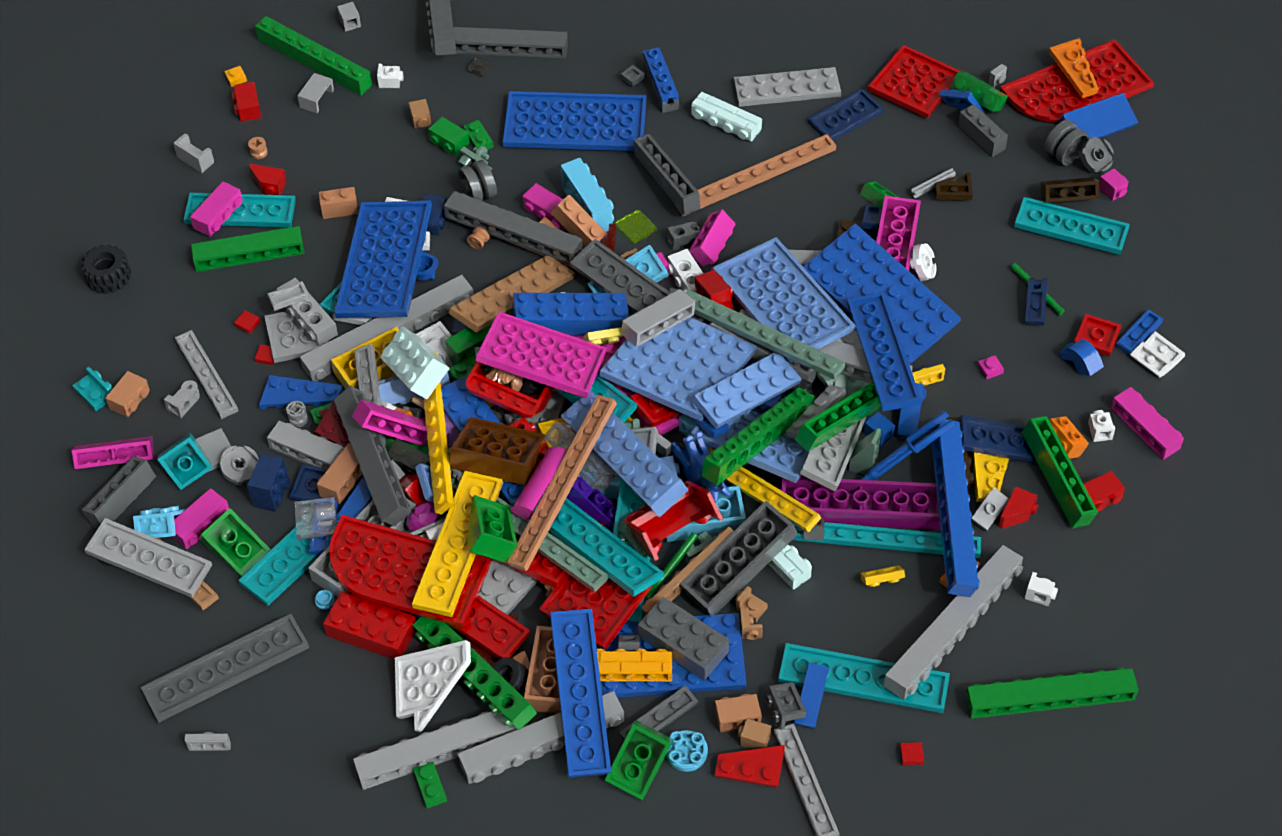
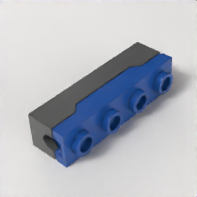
(660, 80)

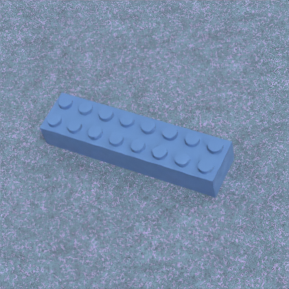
(630, 459)

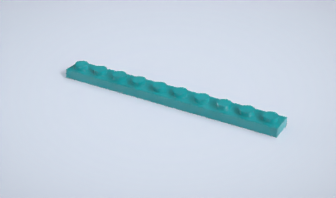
(882, 538)

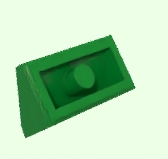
(875, 193)

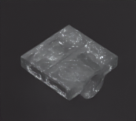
(315, 518)

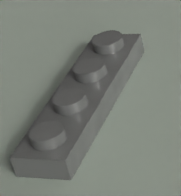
(666, 711)

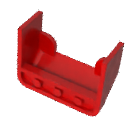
(504, 396)
(694, 506)

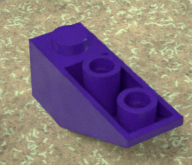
(592, 502)

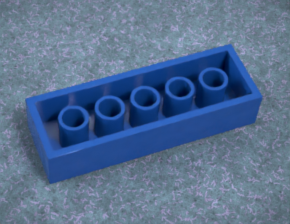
(572, 312)

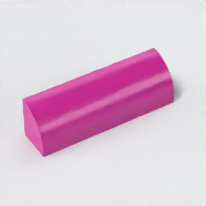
(112, 452)
(538, 483)

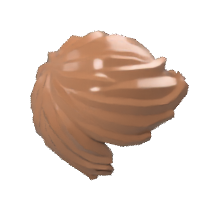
(506, 378)

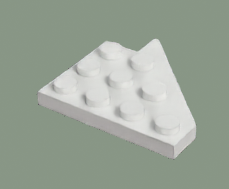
(427, 678)

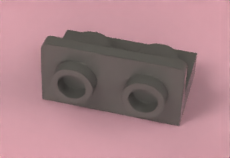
(785, 703)

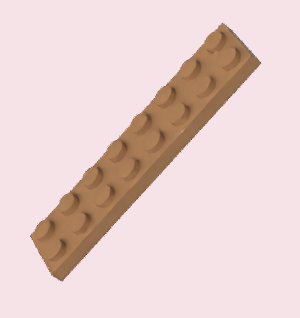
(539, 277)

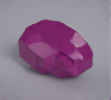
(422, 516)

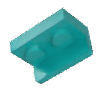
(93, 389)

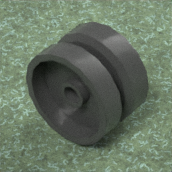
(1065, 142)
(477, 181)

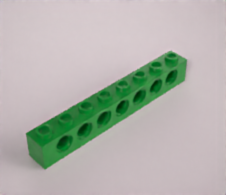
(755, 437)
(521, 709)

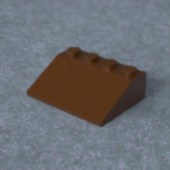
(496, 450)

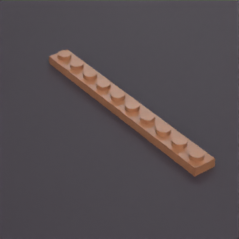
(765, 170)
(562, 483)

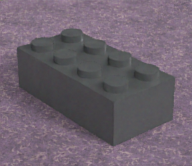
(689, 639)

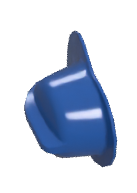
(427, 267)

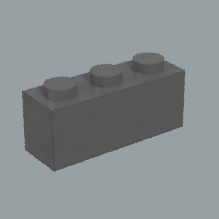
(982, 130)

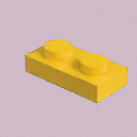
(889, 574)

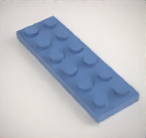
(746, 389)

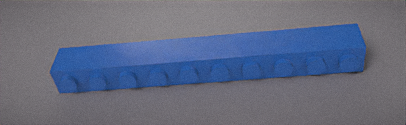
(954, 512)

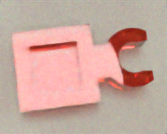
(610, 239)

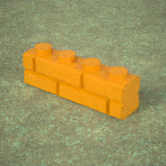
(635, 665)

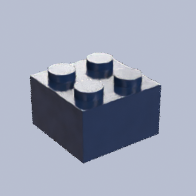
(268, 482)

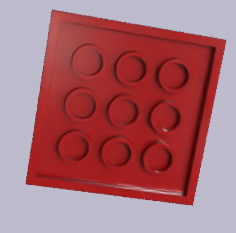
(913, 81)
(609, 605)

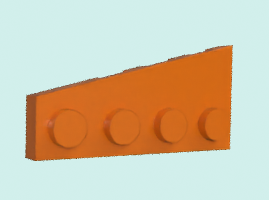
(1073, 63)

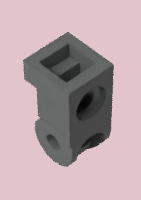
(682, 234)

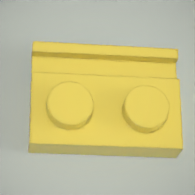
(605, 336)

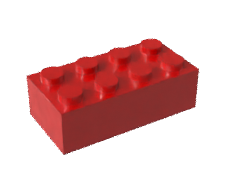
(370, 626)

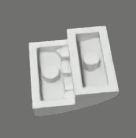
(1158, 354)

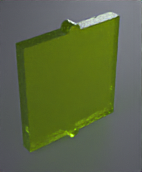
(636, 226)

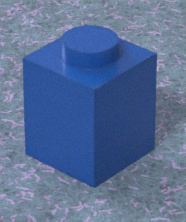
(881, 422)

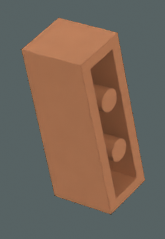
(578, 221)
(340, 476)

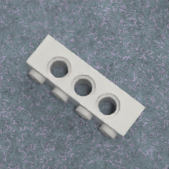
(683, 269)

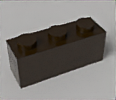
(1070, 189)

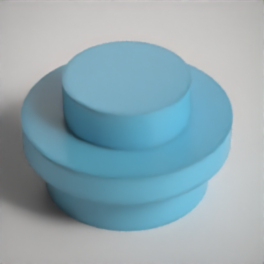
(324, 599)

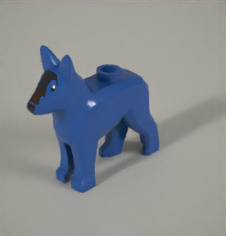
(692, 464)

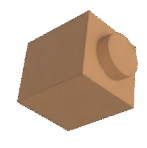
(420, 113)
(754, 734)

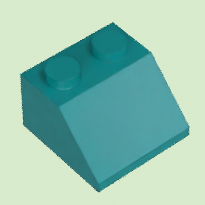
(185, 461)

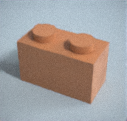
(338, 202)
(127, 394)
(735, 711)

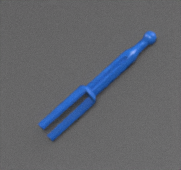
(905, 450)

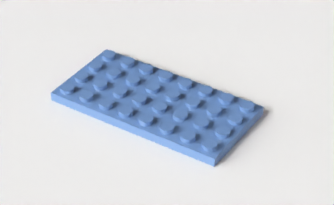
(784, 295)

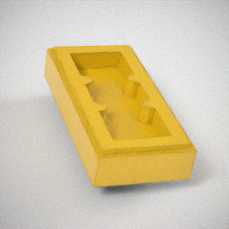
(929, 375)

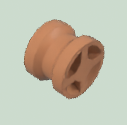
(257, 147)
(478, 238)

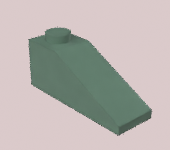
(865, 453)

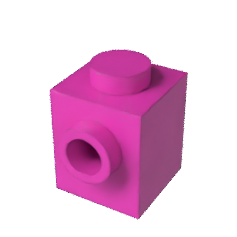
(1113, 184)

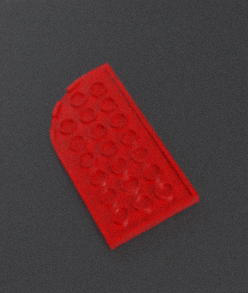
(1050, 94)
(389, 566)

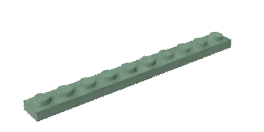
(766, 336)
(559, 553)

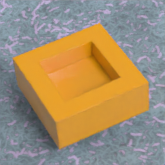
(235, 76)

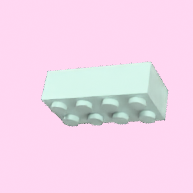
(414, 362)

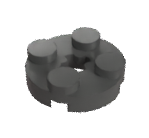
(1088, 157)

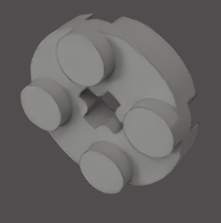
(228, 466)

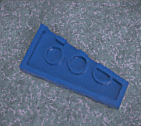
(283, 390)

